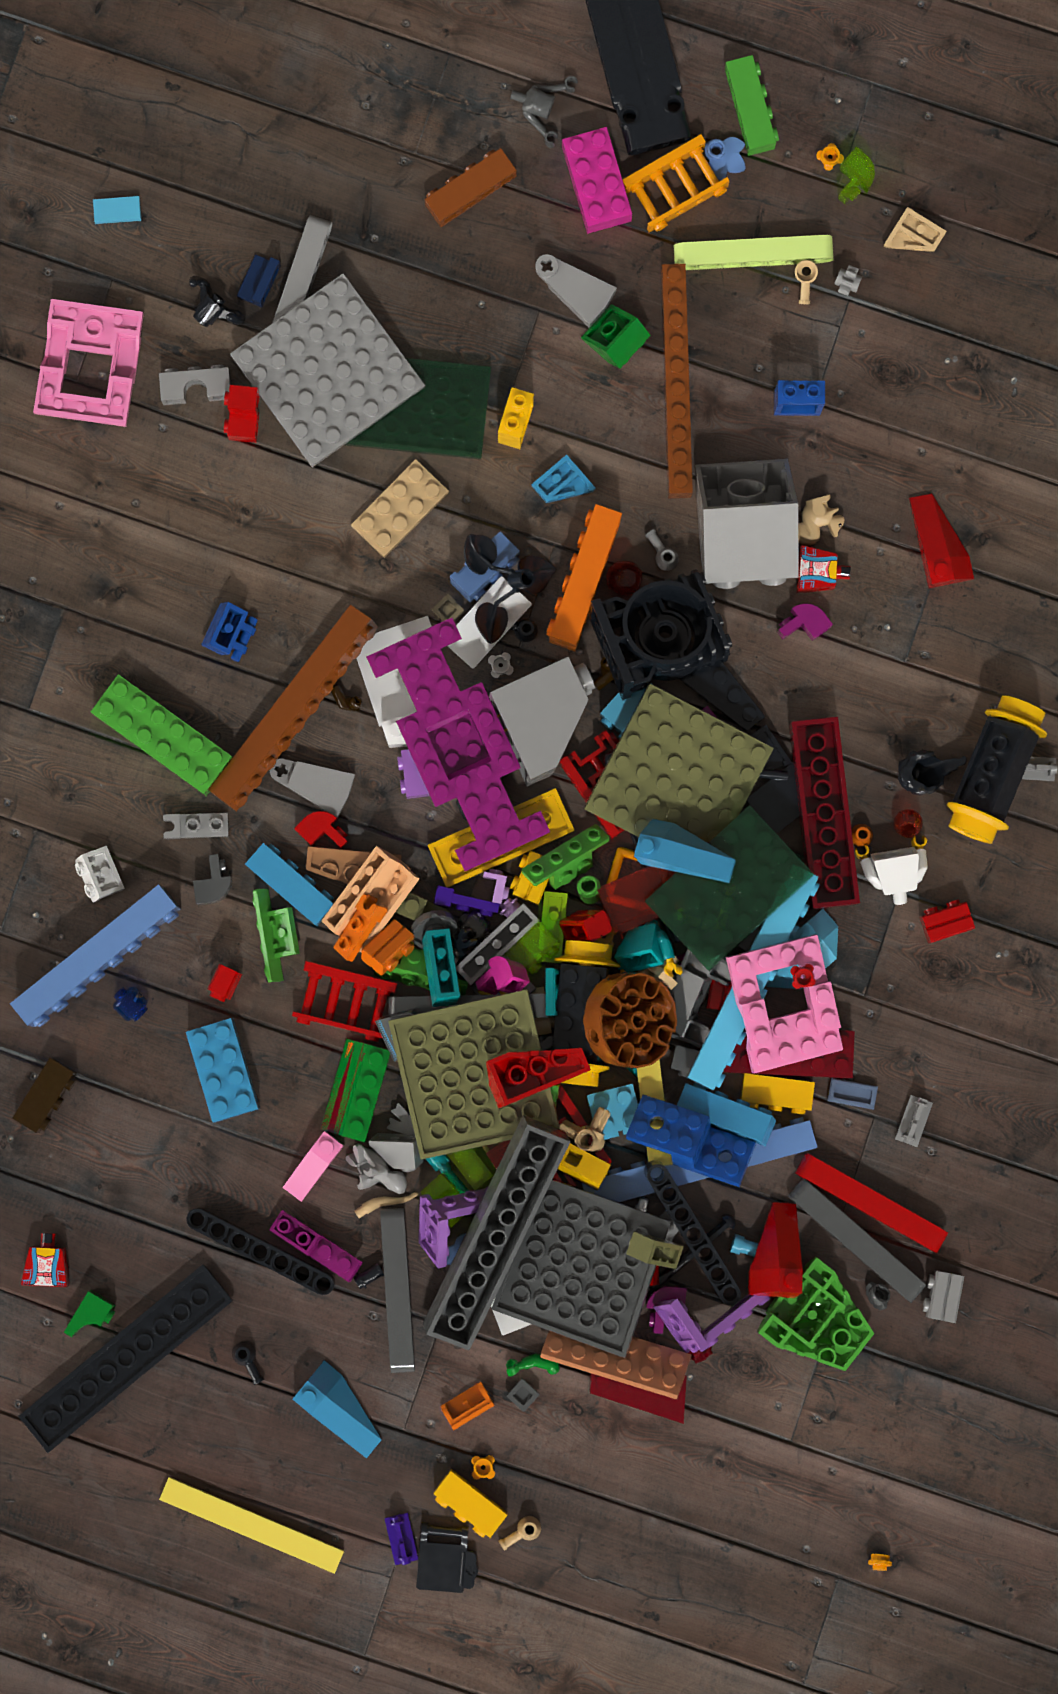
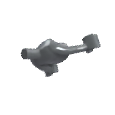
(540, 103)

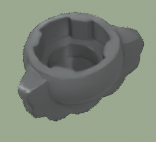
(878, 1295)

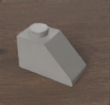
(397, 1150)

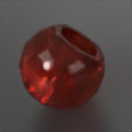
(908, 823)

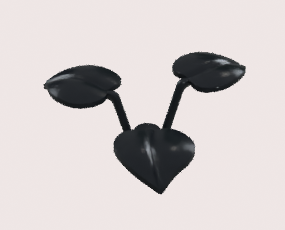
(531, 575)

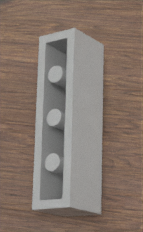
(496, 944)

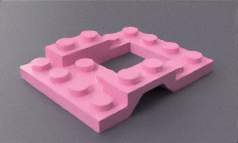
(93, 331)
(794, 1035)

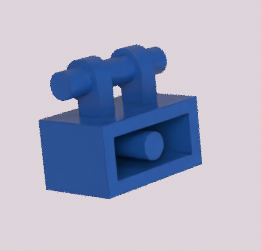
(225, 629)

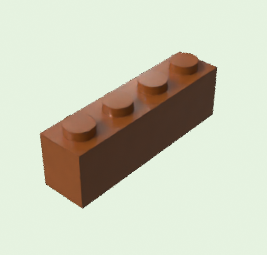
(470, 187)

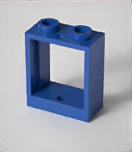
(793, 401)

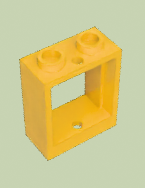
(515, 418)

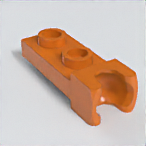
(360, 926)

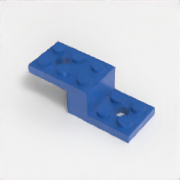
(690, 1140)

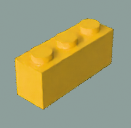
(777, 1093)
(469, 1504)

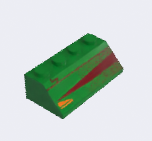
(356, 1090)

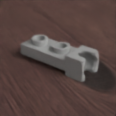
(197, 825)

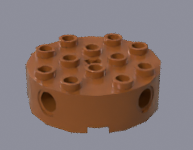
(630, 1019)

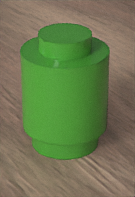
(587, 889)

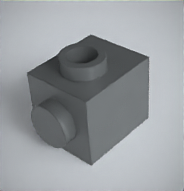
(683, 1060)

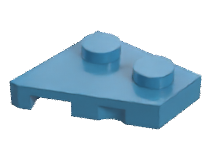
(562, 482)

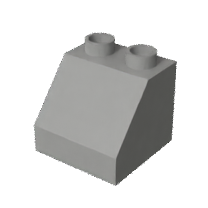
(747, 522)
(542, 715)

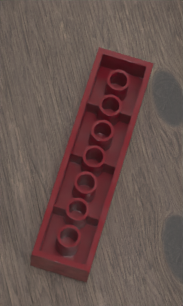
(824, 811)

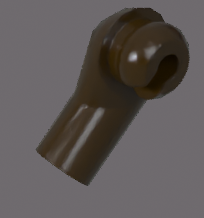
(605, 677)
(346, 702)

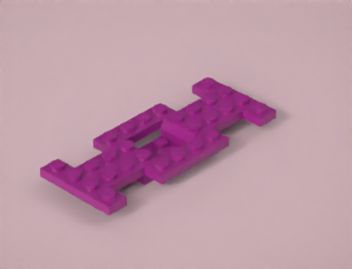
(450, 748)

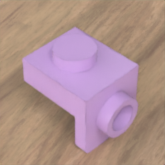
(501, 891)

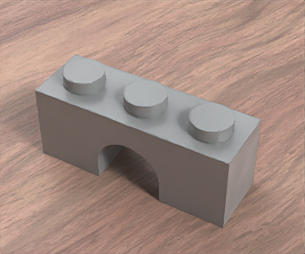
(176, 383)

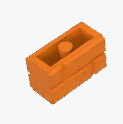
(388, 947)

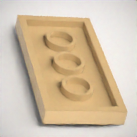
(400, 508)

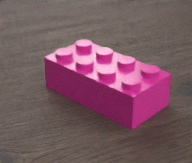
(596, 180)

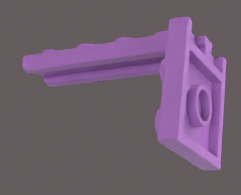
(434, 1221)
(689, 1333)

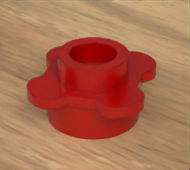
(802, 982)

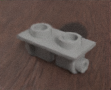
(1041, 769)
(913, 1120)

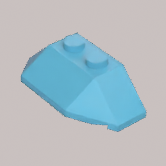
(827, 933)

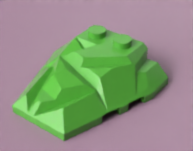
(819, 1321)

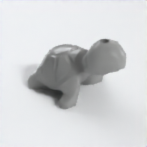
(375, 1169)

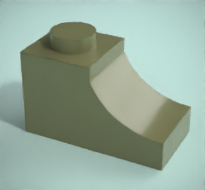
(415, 906)
(654, 1250)

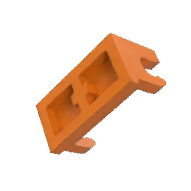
(467, 1405)

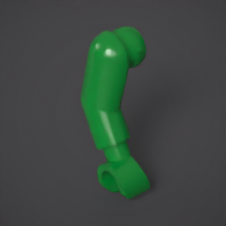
(531, 1361)

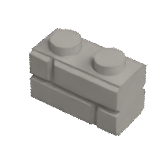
(944, 1296)

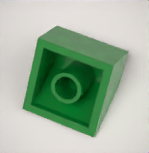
(616, 336)

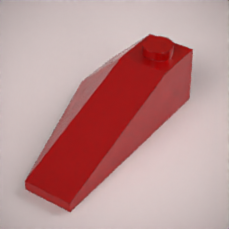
(940, 548)
(526, 1073)

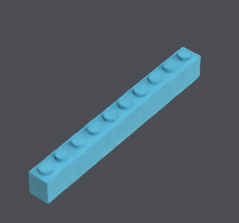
(729, 1023)

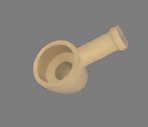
(805, 279)
(520, 1533)

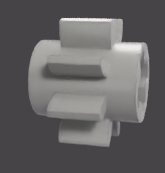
(848, 280)

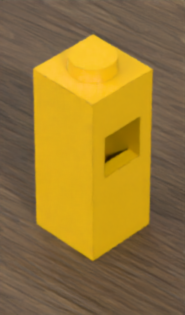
(584, 1167)

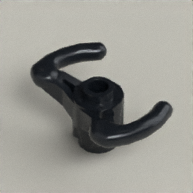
(212, 305)

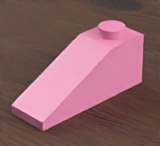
(313, 1165)

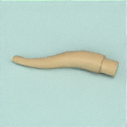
(375, 1203)

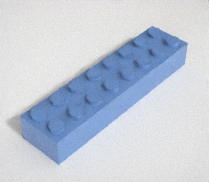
(95, 956)

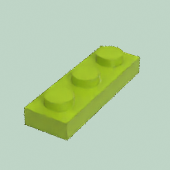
(553, 911)

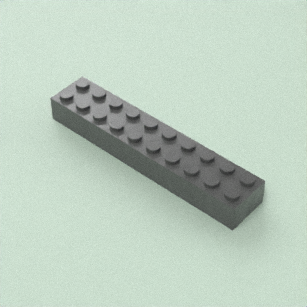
(496, 1232)

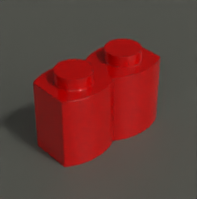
(224, 983)

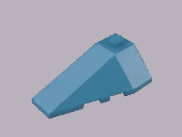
(677, 850)
(336, 1407)

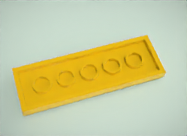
(449, 864)

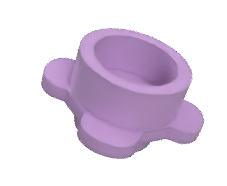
(509, 907)

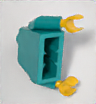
(646, 948)

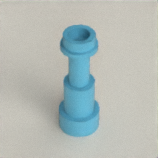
(744, 1246)

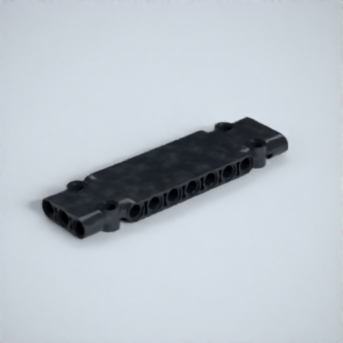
(640, 72)

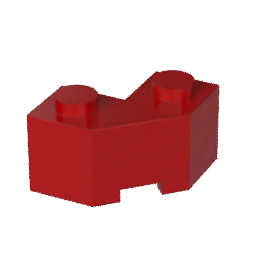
(243, 413)

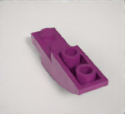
(316, 1245)

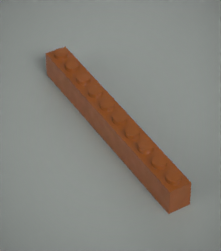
(676, 381)
(293, 708)

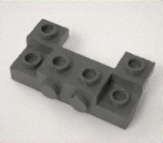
(690, 994)

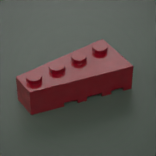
(640, 1398)

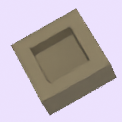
(447, 609)

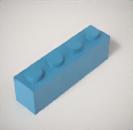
(290, 884)
(729, 1115)

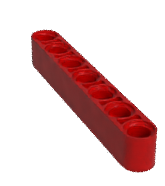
(871, 1203)

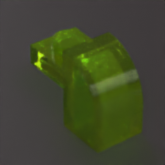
(860, 171)

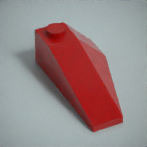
(778, 1259)

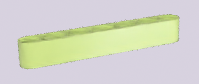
(754, 252)

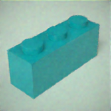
(440, 967)

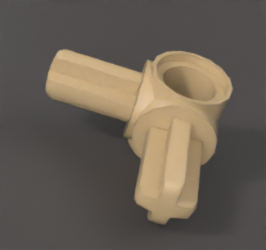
(581, 1134)

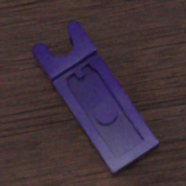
(445, 897)

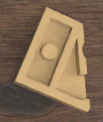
(915, 233)

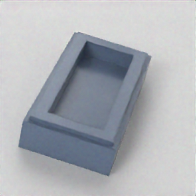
(852, 1093)

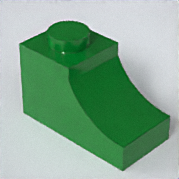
(92, 1310)

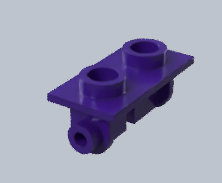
(401, 1539)

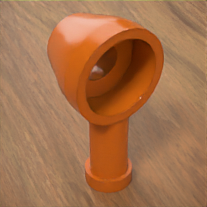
(857, 841)

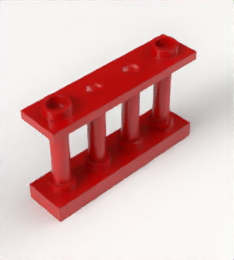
(338, 978)

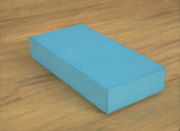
(117, 210)

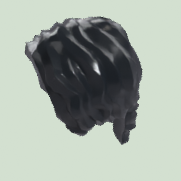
(924, 773)

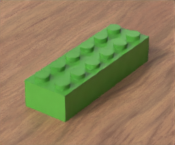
(161, 734)

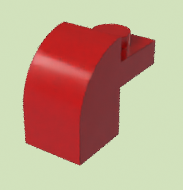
(317, 825)

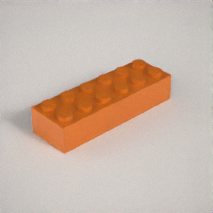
(585, 577)

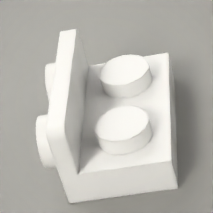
(98, 874)

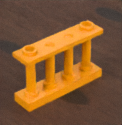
(674, 160)

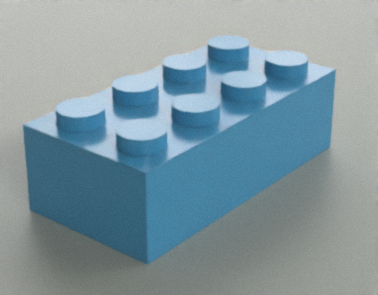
(222, 1070)

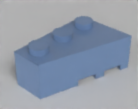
(472, 584)

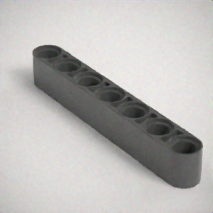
(424, 1003)
(857, 1240)
(397, 1290)

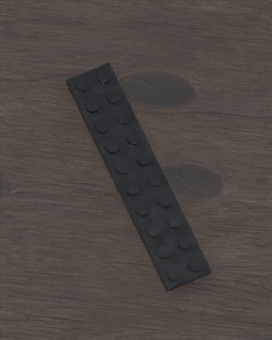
(125, 1358)

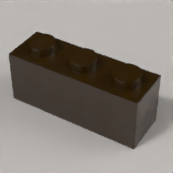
(45, 1096)

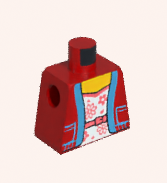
(819, 570)
(46, 1264)

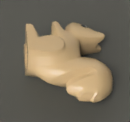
(815, 515)

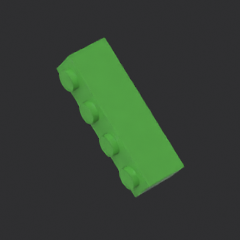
(750, 105)

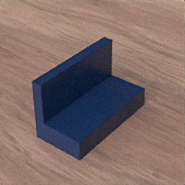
(259, 280)

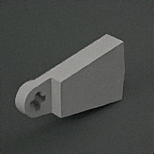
(576, 289)
(319, 785)

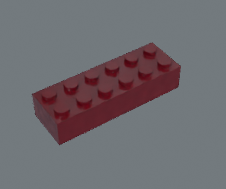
(830, 1065)

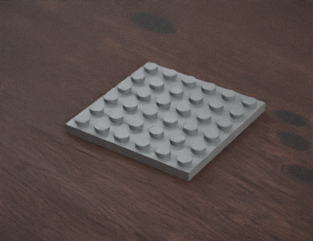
(327, 370)

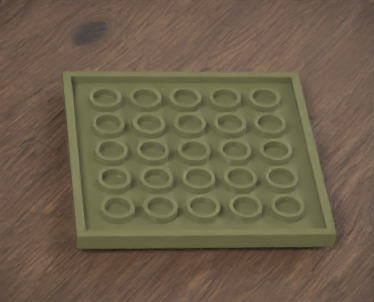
(677, 769)
(447, 1077)

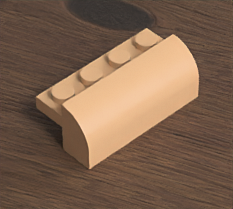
(379, 876)

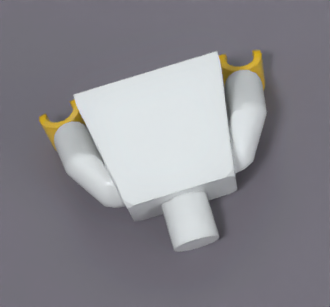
(896, 870)

